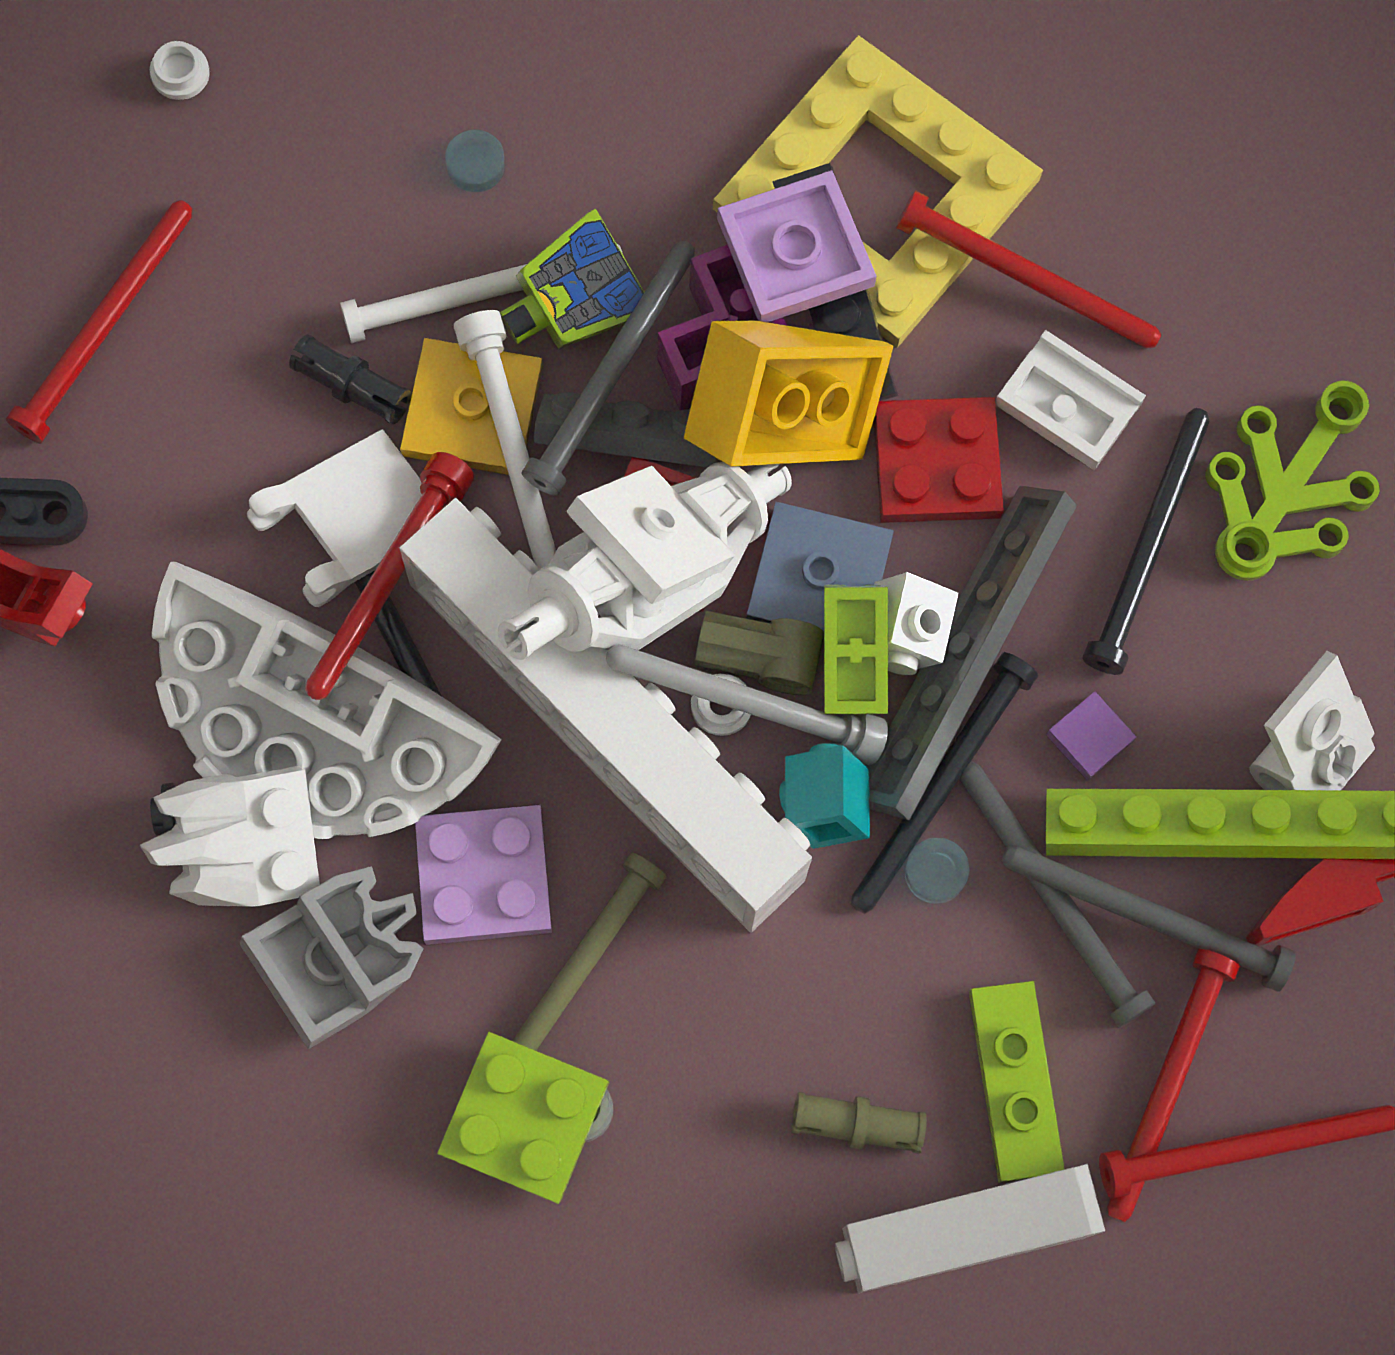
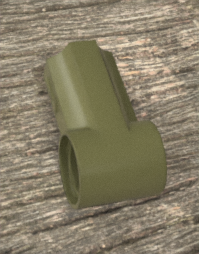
(777, 654)

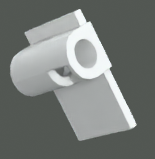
(1316, 734)

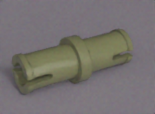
(859, 1122)

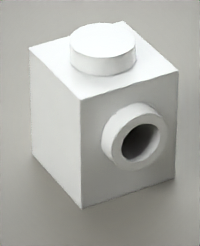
(917, 622)

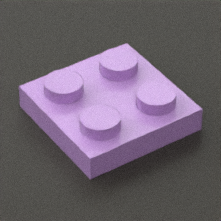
(796, 247)
(483, 874)

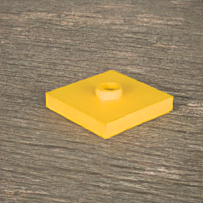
(452, 409)

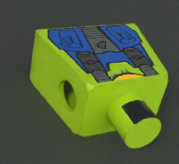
(575, 287)

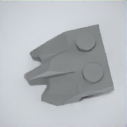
(334, 954)

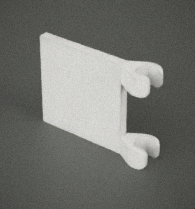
(350, 505)

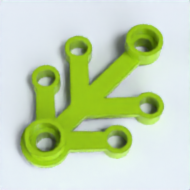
(1285, 491)

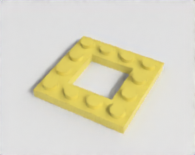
(872, 87)

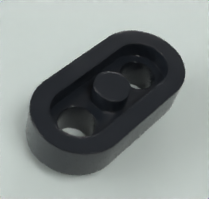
(29, 506)

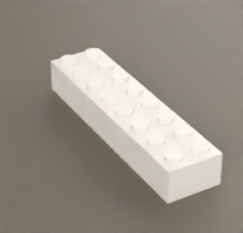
(612, 722)

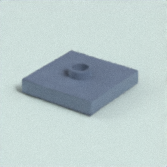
(812, 551)

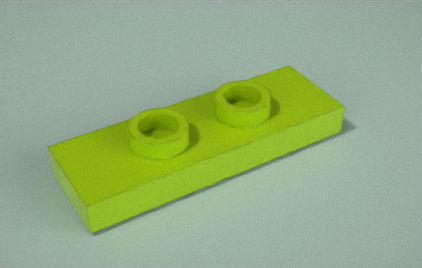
(1016, 1081)

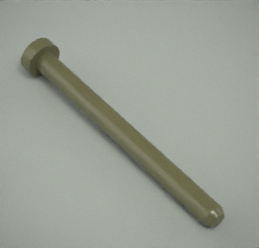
(640, 877)

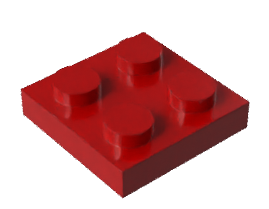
(938, 460)

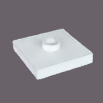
(650, 534)

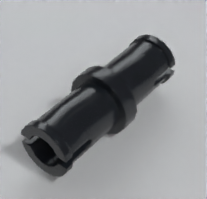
(350, 379)

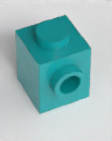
(827, 795)

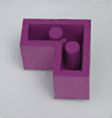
(719, 297)

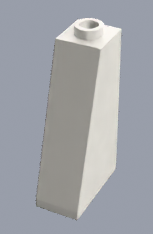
(970, 1229)

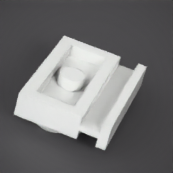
(1069, 400)

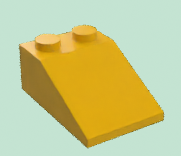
(785, 394)

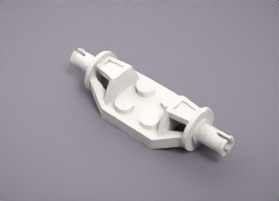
(587, 583)

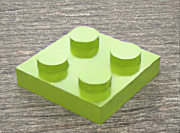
(523, 1117)

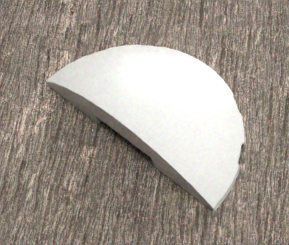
(236, 692)

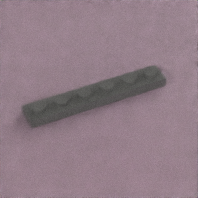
(977, 632)

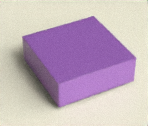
(1091, 735)

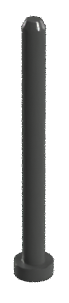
(546, 472)
(1060, 904)
(1273, 965)

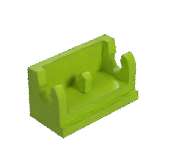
(856, 649)

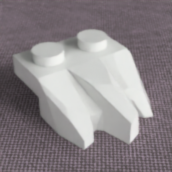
(239, 839)

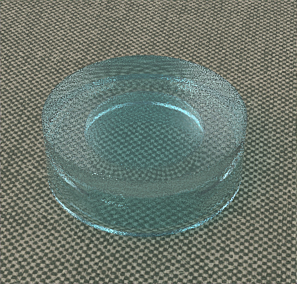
(475, 160)
(937, 870)

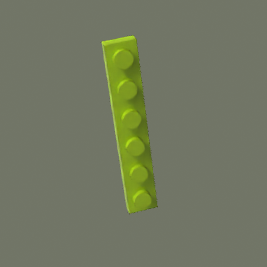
(1221, 823)

